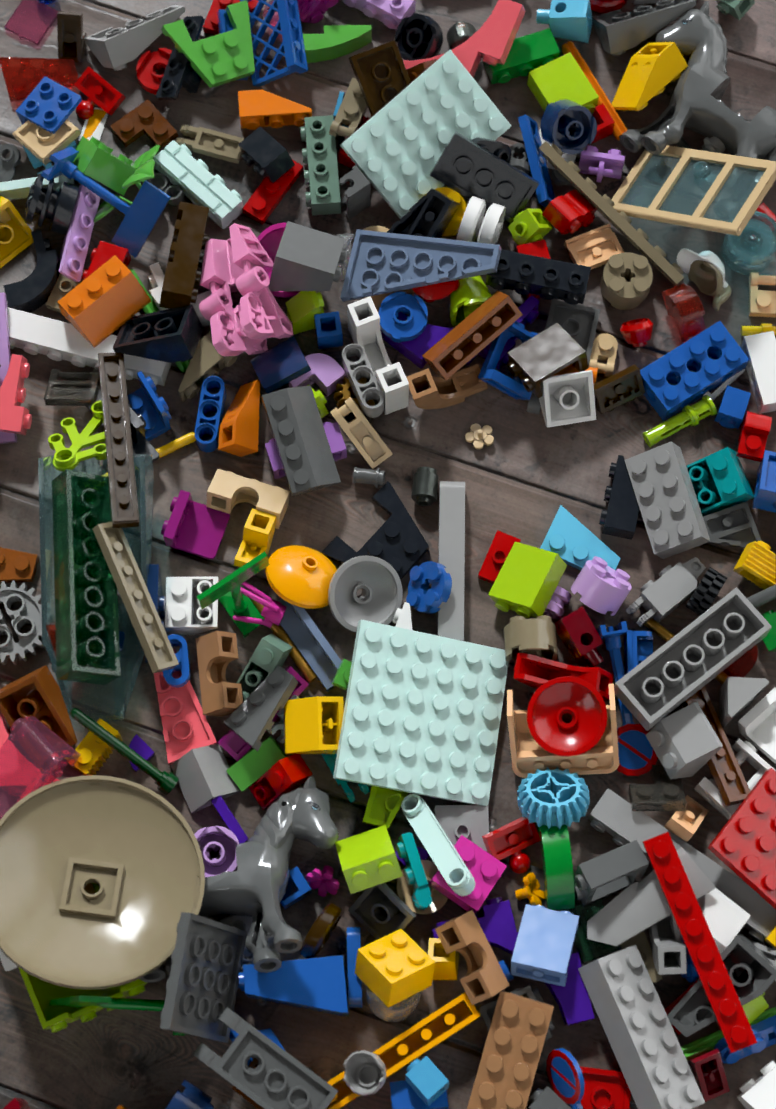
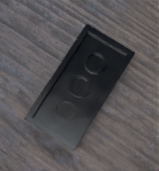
(483, 175)

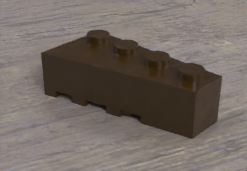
(185, 257)

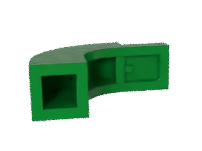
(557, 867)

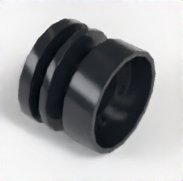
(51, 204)

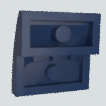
(280, 365)

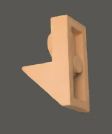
(686, 822)

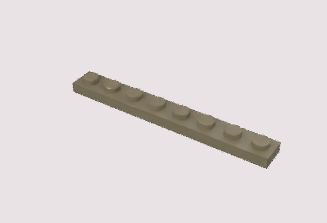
(620, 221)

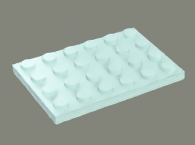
(412, 130)

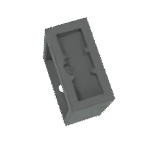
(609, 873)

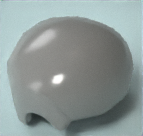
(364, 1072)

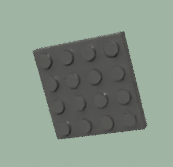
(203, 977)

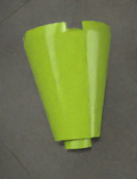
(467, 298)

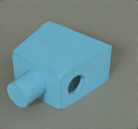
(568, 19)

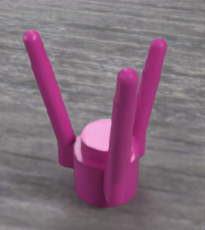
(272, 611)

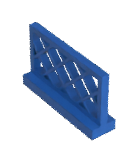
(293, 44)

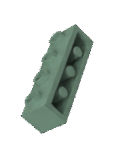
(322, 166)

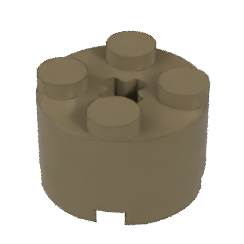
(628, 268)
(530, 637)

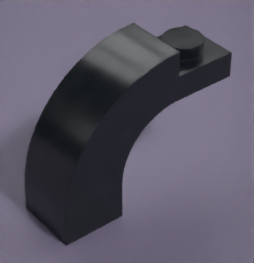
(37, 287)

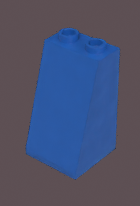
(301, 983)

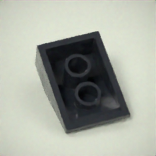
(161, 335)

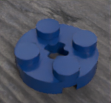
(404, 303)
(426, 599)

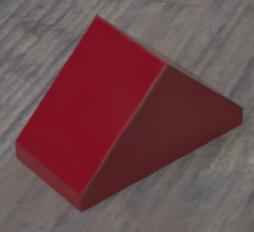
(709, 1074)

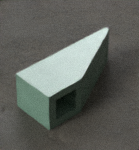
(266, 658)

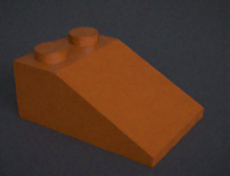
(40, 697)

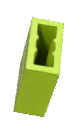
(562, 81)
(527, 580)
(368, 859)

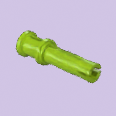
(689, 416)

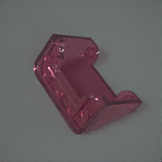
(31, 760)

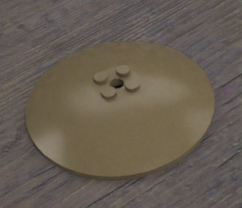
(102, 835)

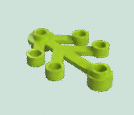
(70, 457)

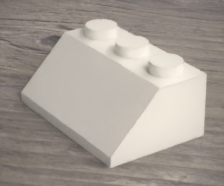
(762, 1092)

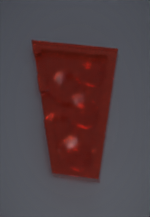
(25, 74)

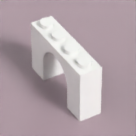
(365, 331)

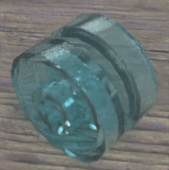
(753, 248)

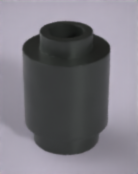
(425, 486)

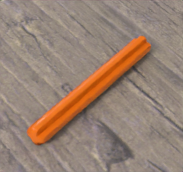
(619, 127)

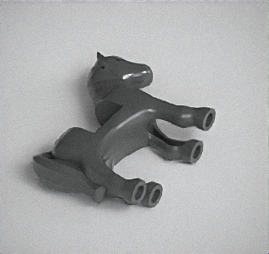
(697, 97)
(265, 873)

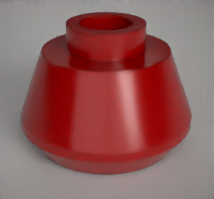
(637, 331)

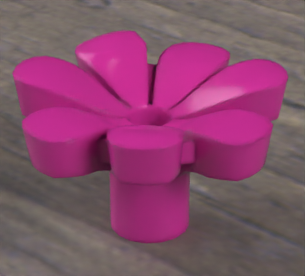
(323, 881)

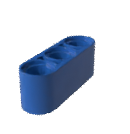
(207, 403)

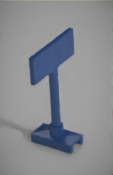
(138, 218)

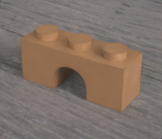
(213, 656)
(484, 972)

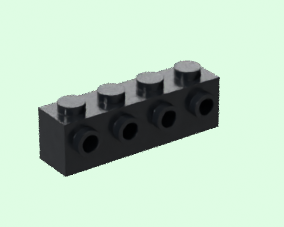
(540, 277)

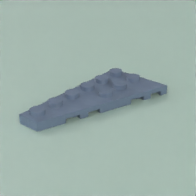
(401, 262)

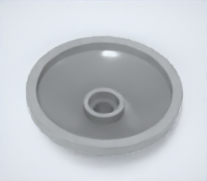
(380, 592)

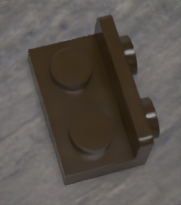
(618, 389)

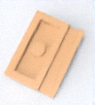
(594, 247)

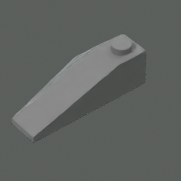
(123, 45)

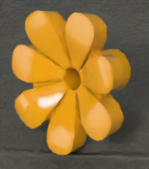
(530, 890)

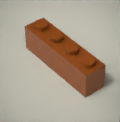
(472, 335)

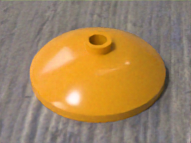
(300, 576)

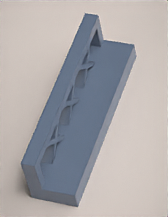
(311, 643)

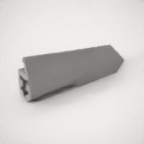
(641, 906)

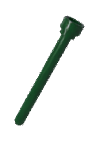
(164, 780)

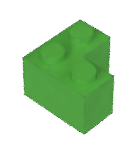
(98, 163)

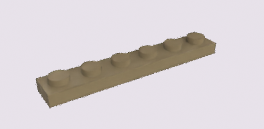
(136, 597)

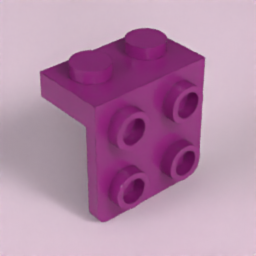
(194, 527)

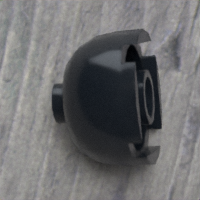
(418, 37)

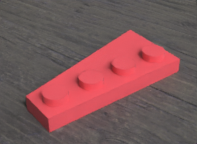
(181, 718)

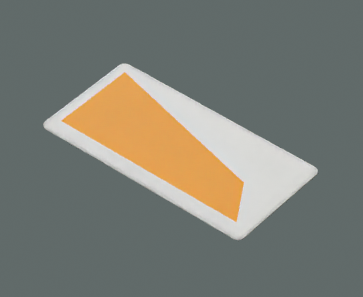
(94, 126)

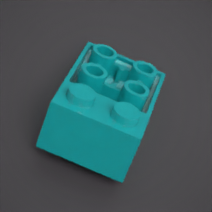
(719, 481)

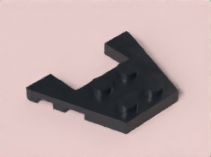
(395, 541)

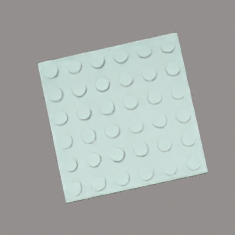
(421, 714)

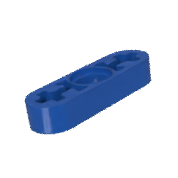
(354, 981)

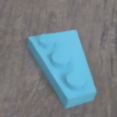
(575, 542)

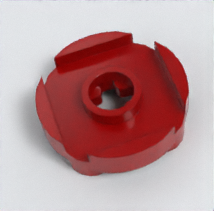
(146, 68)

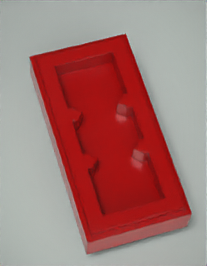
(496, 556)

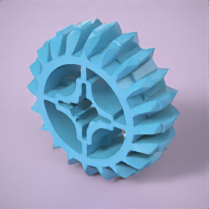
(553, 797)

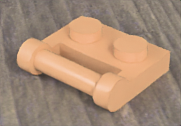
(761, 302)

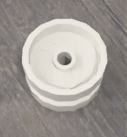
(480, 227)

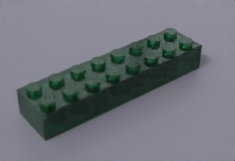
(83, 582)

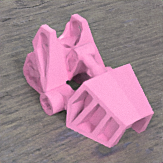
(243, 267)

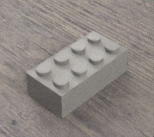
(667, 500)

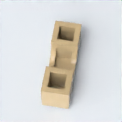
(230, 489)

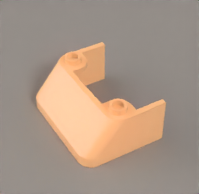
(529, 756)

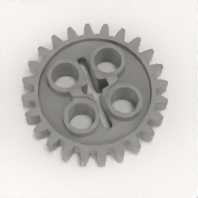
(28, 614)

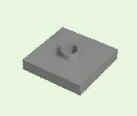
(464, 820)

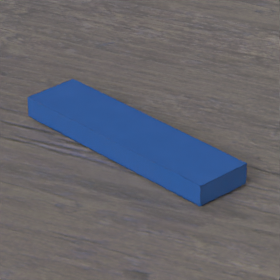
(536, 161)

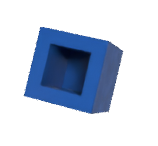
(328, 330)
(732, 407)

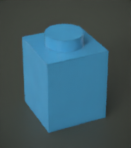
(426, 1080)

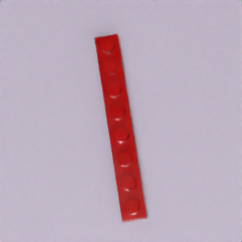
(699, 942)

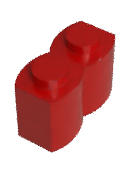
(570, 212)

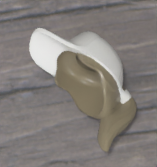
(707, 273)

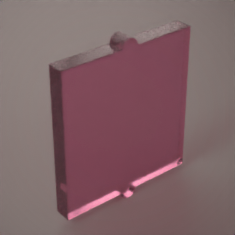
(31, 20)

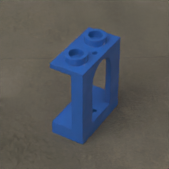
(489, 375)

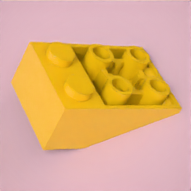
(648, 75)

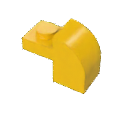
(256, 536)

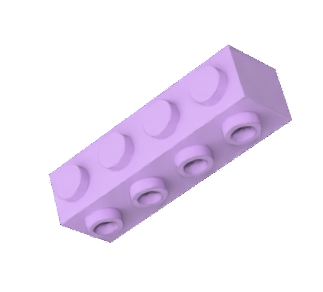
(387, 11)

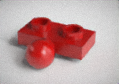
(98, 92)
(510, 841)

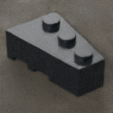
(428, 216)

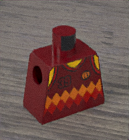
(578, 626)

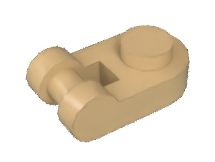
(604, 348)

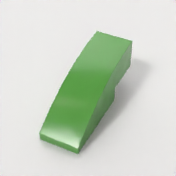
(336, 42)

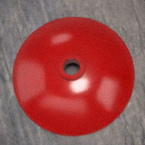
(570, 697)

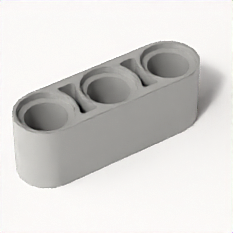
(359, 370)

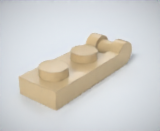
(362, 433)

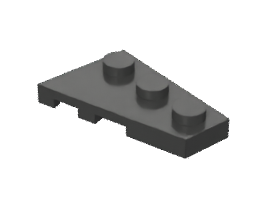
(259, 708)

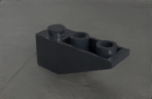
(622, 506)

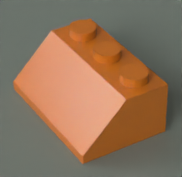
(104, 301)

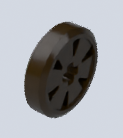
(321, 931)

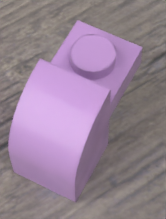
(324, 372)

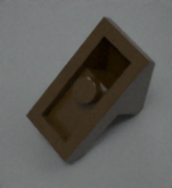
(70, 36)

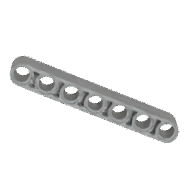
(452, 555)

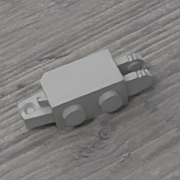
(668, 592)

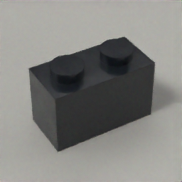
(266, 155)

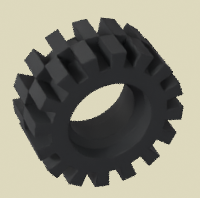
(706, 591)

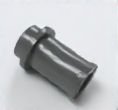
(369, 476)

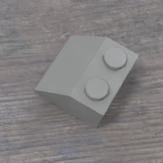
(684, 741)

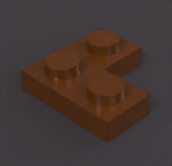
(144, 120)

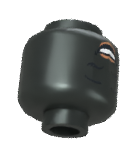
(459, 34)

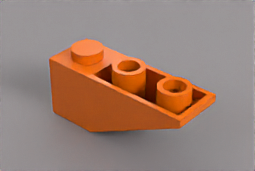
(266, 109)
(241, 422)

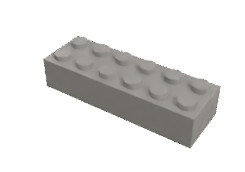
(691, 659)
(640, 1032)

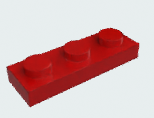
(270, 194)

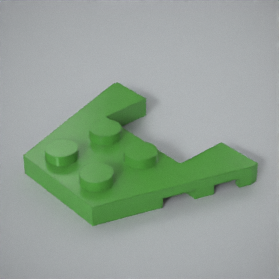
(221, 56)

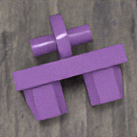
(601, 164)

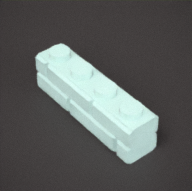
(199, 183)

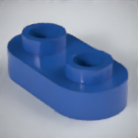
(183, 660)

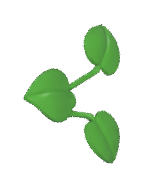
(144, 170)

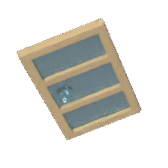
(696, 189)

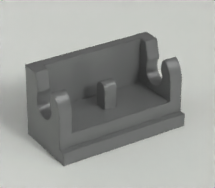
(358, 195)

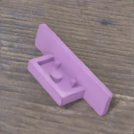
(78, 234)

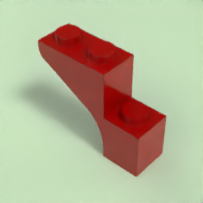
(537, 670)

